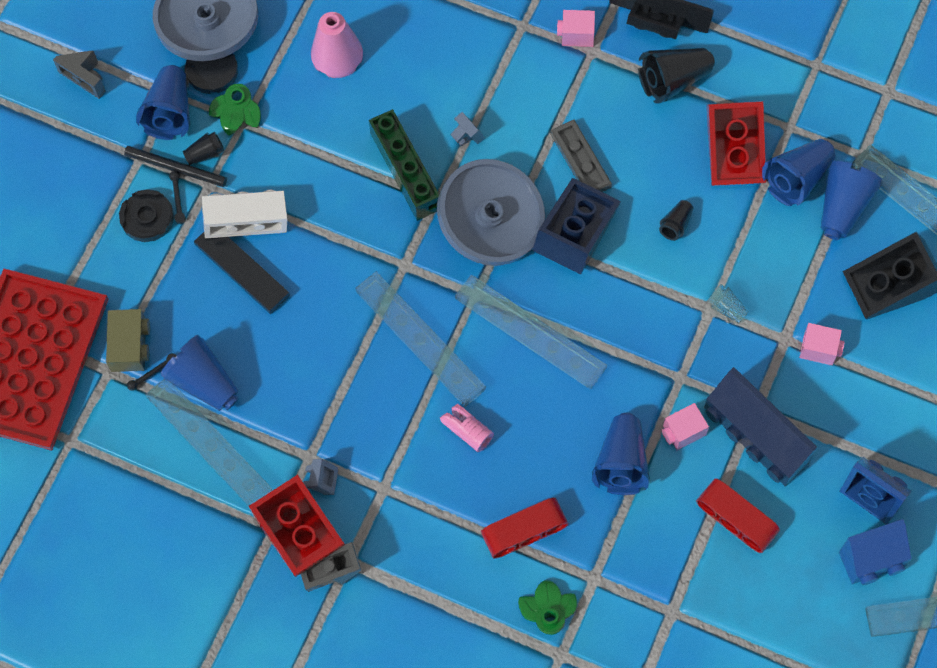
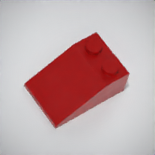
(736, 142)
(296, 525)

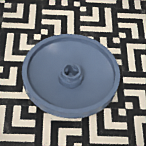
(204, 27)
(490, 212)

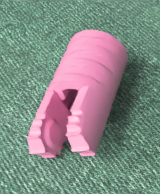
(467, 428)

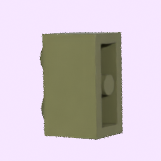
(126, 340)

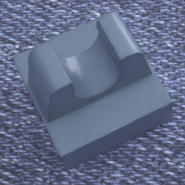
(466, 131)
(322, 477)

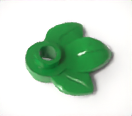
(233, 112)
(548, 603)

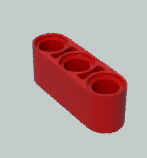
(738, 515)
(524, 528)

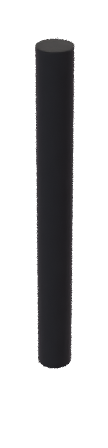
(175, 166)

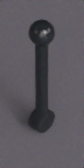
(179, 217)
(133, 384)

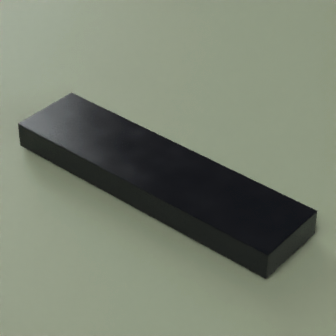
(244, 271)

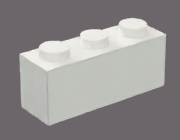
(244, 214)

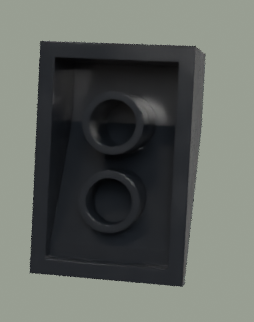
(894, 277)

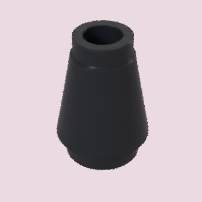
(204, 148)
(676, 221)

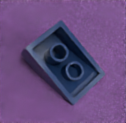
(575, 226)

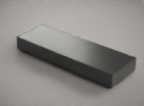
(580, 156)

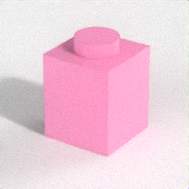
(577, 28)
(821, 344)
(684, 427)

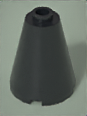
(673, 70)

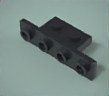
(666, 16)

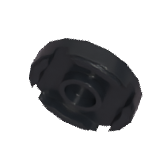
(213, 74)
(146, 215)

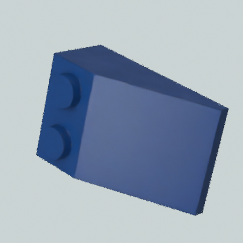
(875, 489)

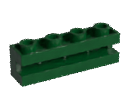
(404, 164)

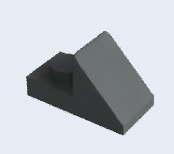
(79, 69)
(336, 567)

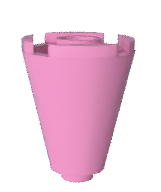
(335, 47)

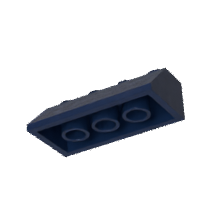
(759, 427)

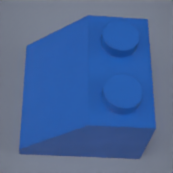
(876, 553)

